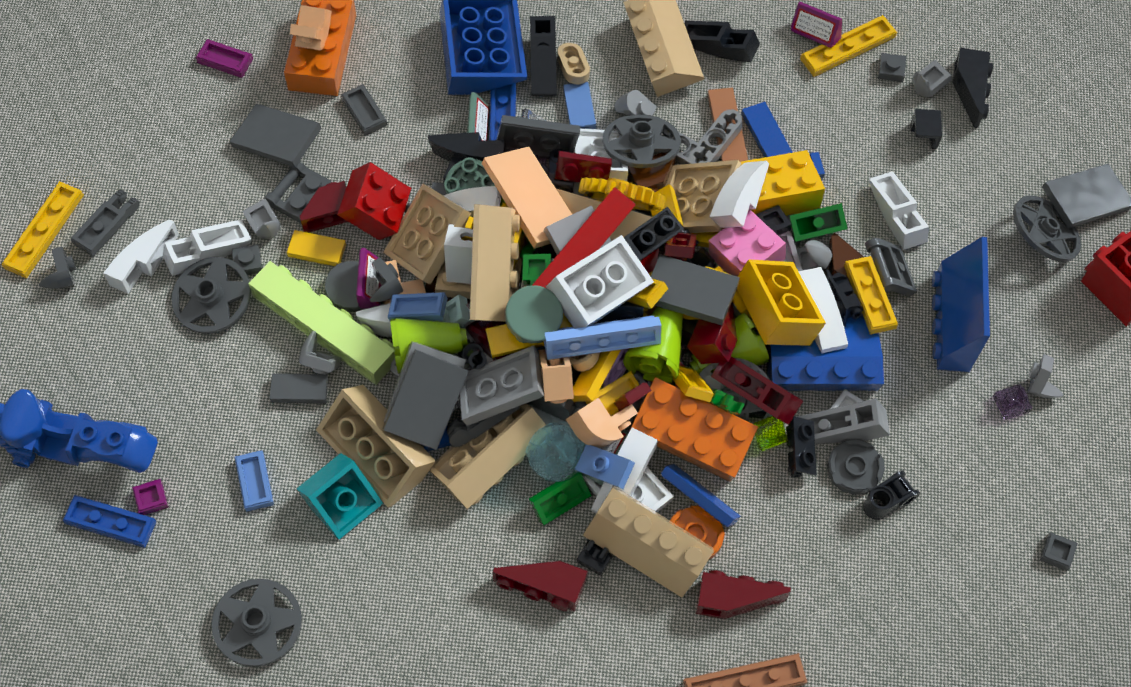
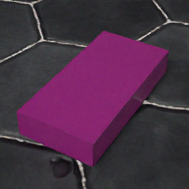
(224, 58)

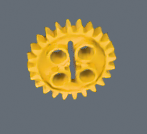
(642, 196)

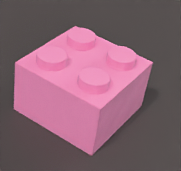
(753, 241)

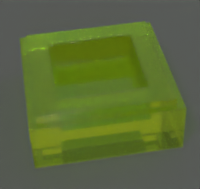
(770, 433)

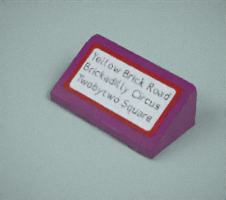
(817, 25)
(366, 281)

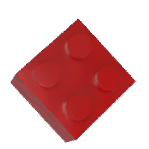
(374, 201)

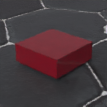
(632, 396)

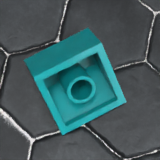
(340, 495)

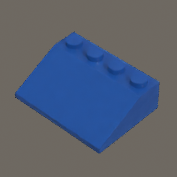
(481, 45)
(961, 307)
(849, 368)

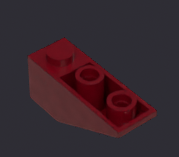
(548, 581)
(731, 596)

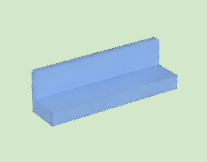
(603, 337)

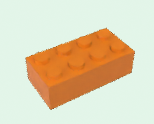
(322, 69)
(694, 429)

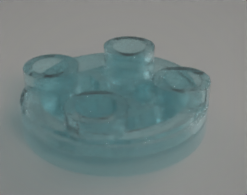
(554, 452)

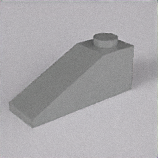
(854, 421)

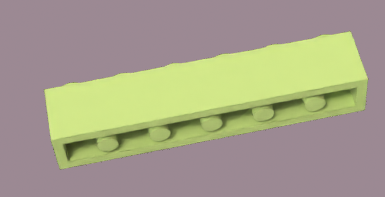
(333, 327)

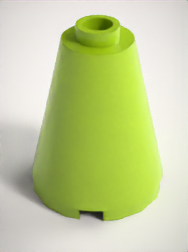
(434, 334)
(748, 345)
(659, 359)

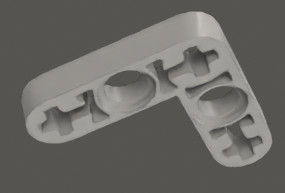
(697, 150)

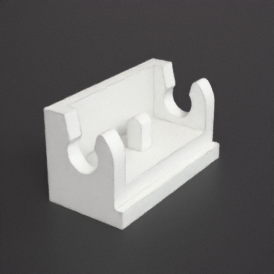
(458, 255)

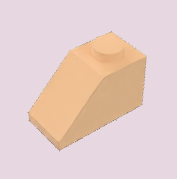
(556, 378)

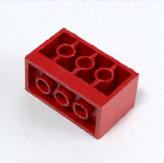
(1110, 276)

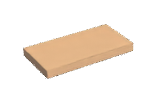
(527, 191)

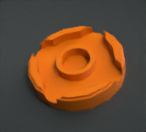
(701, 525)

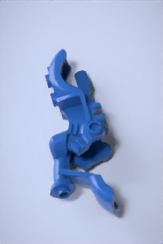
(33, 426)

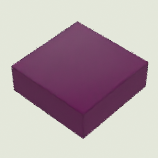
(150, 497)

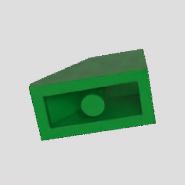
(818, 222)

